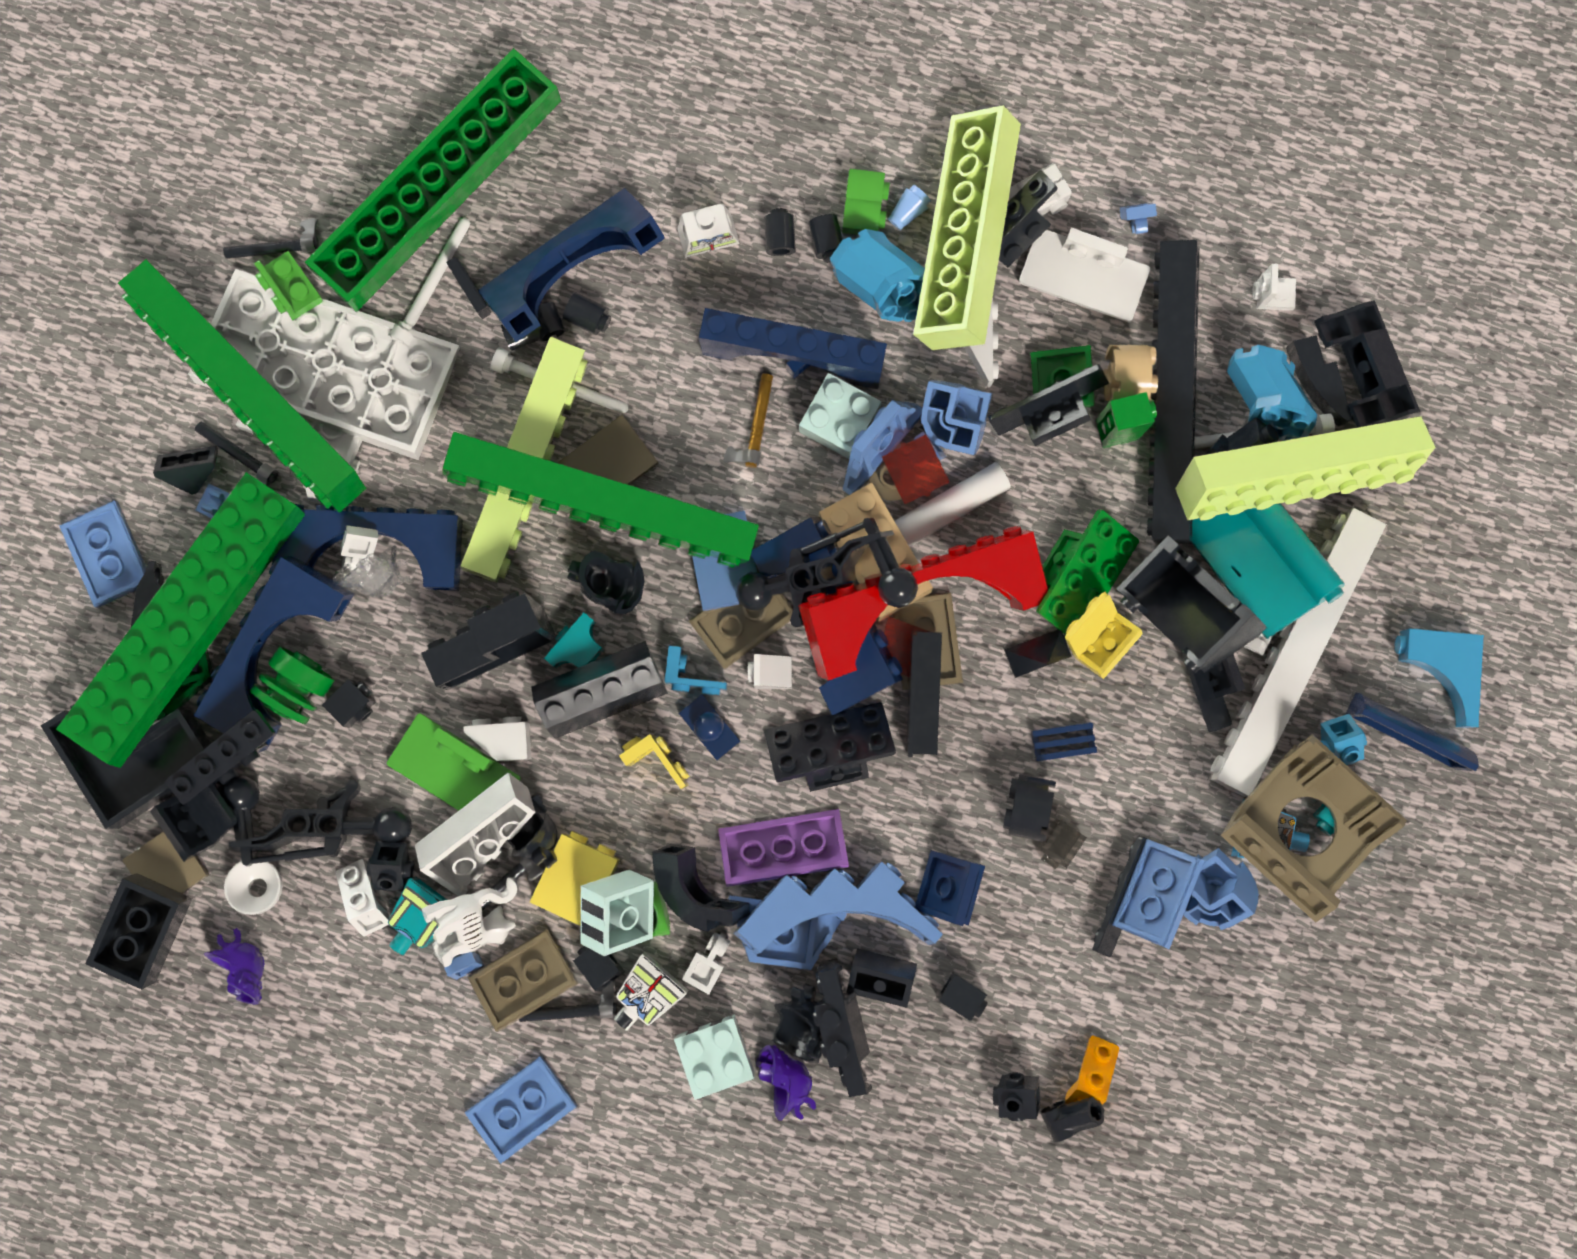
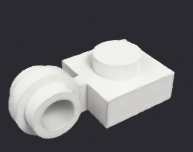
(357, 544)
(704, 969)

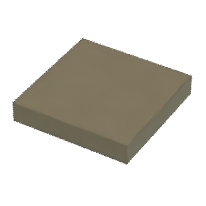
(163, 864)

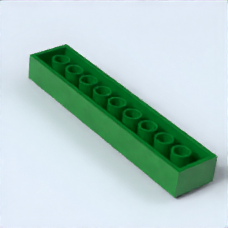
(434, 180)
(241, 387)
(598, 499)
(181, 621)

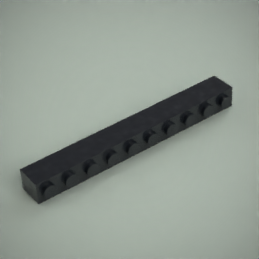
(1176, 390)

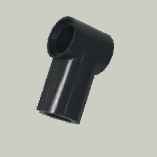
(550, 325)
(1068, 1119)

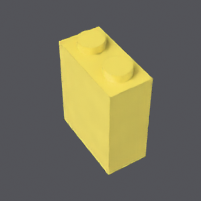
(576, 865)

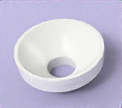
(238, 887)

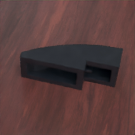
(1319, 379)

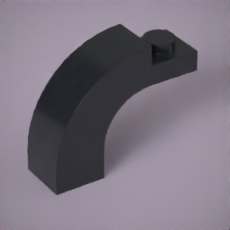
(686, 895)

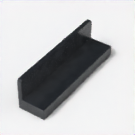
(924, 693)

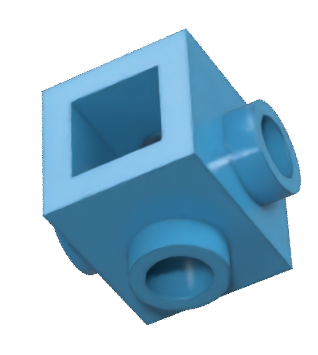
(1344, 738)

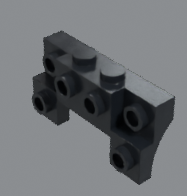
(1372, 362)
(841, 1029)

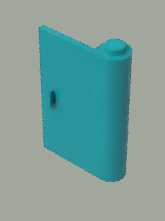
(1275, 560)

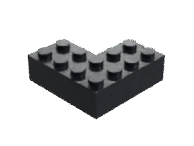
(489, 641)
(140, 784)

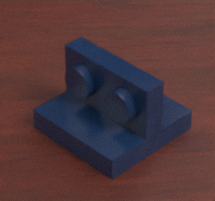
(949, 888)

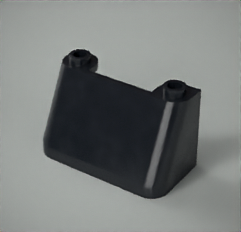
(1189, 607)

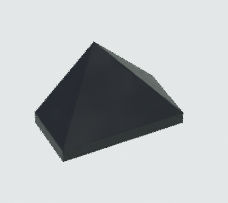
(186, 468)
(1037, 653)

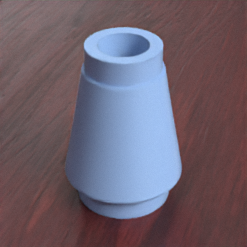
(910, 206)

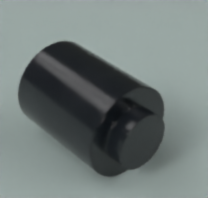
(780, 232)
(825, 235)
(587, 314)

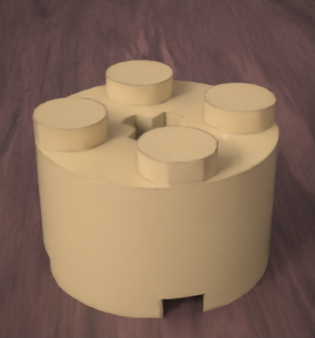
(1130, 371)

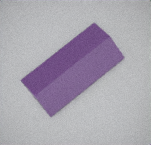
(783, 847)

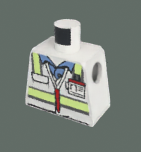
(706, 230)
(647, 993)

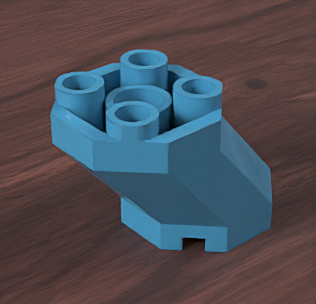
(879, 275)
(1272, 391)

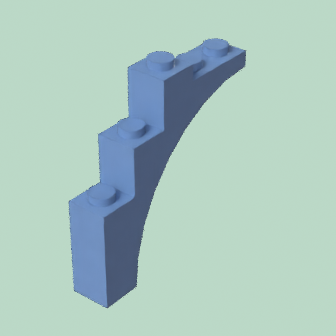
(835, 893)

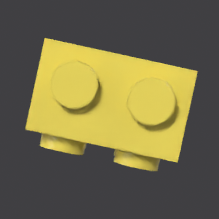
(1101, 636)
(638, 748)

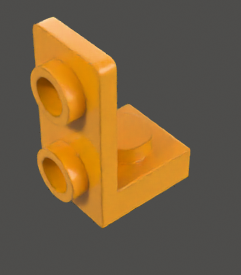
(1095, 1071)

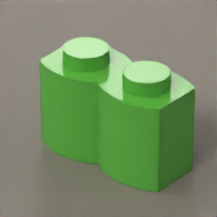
(864, 201)

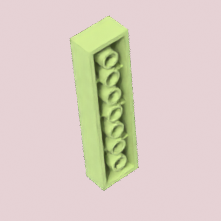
(967, 229)
(533, 434)
(1304, 468)

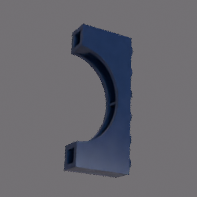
(613, 225)
(735, 335)
(430, 537)
(289, 592)
(874, 662)

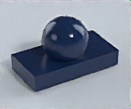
(709, 727)

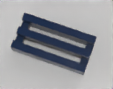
(1090, 738)

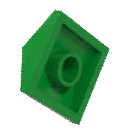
(1059, 365)

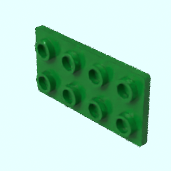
(1084, 568)

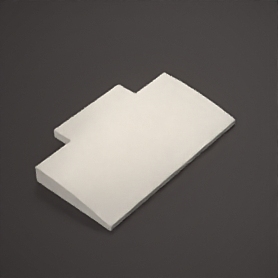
(339, 368)

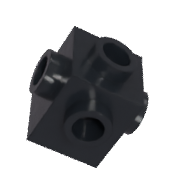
(390, 866)
(1017, 1096)

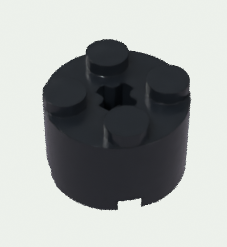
(1030, 807)

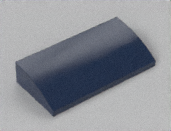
(1412, 733)

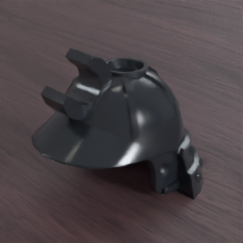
(609, 581)
(537, 836)
(797, 1027)

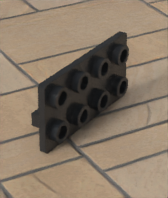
(830, 747)

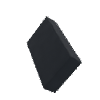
(469, 287)

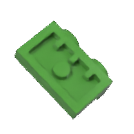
(289, 284)

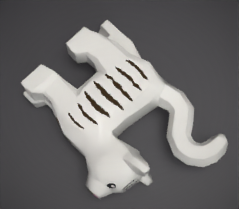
(464, 922)

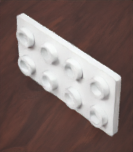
(1086, 272)

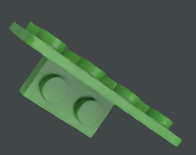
(445, 763)

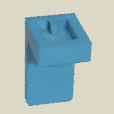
(678, 663)

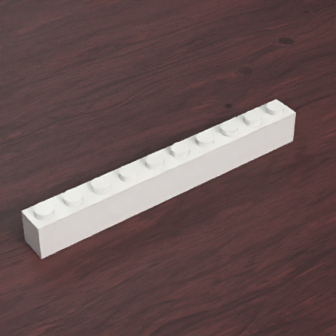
(1294, 660)

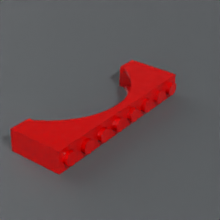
(841, 620)

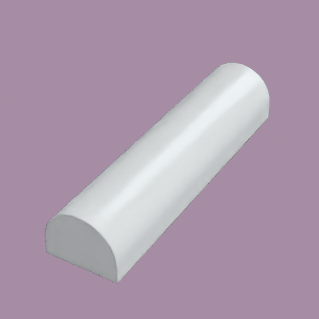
(953, 504)

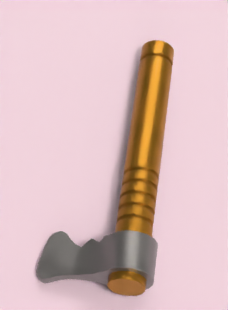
(752, 455)

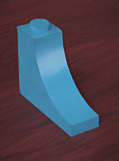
(1453, 661)

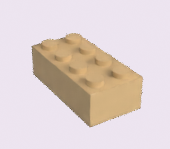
(852, 511)

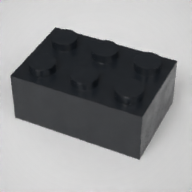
(138, 931)

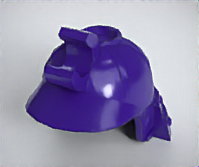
(244, 965)
(789, 1080)

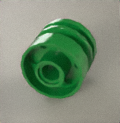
(292, 685)

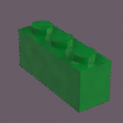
(1125, 419)

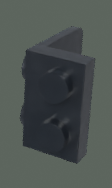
(197, 824)

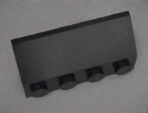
(598, 690)

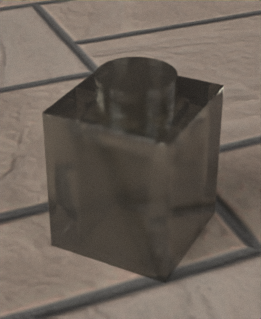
(1061, 845)

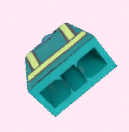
(409, 918)

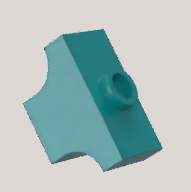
(575, 644)

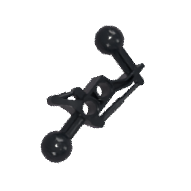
(896, 585)
(243, 794)

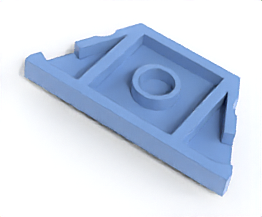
(879, 439)
(797, 946)

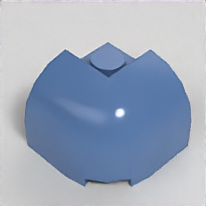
(955, 415)
(1222, 893)

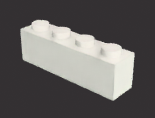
(474, 835)

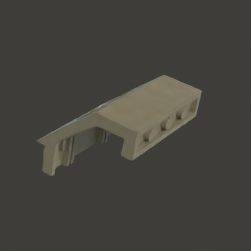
(1359, 818)

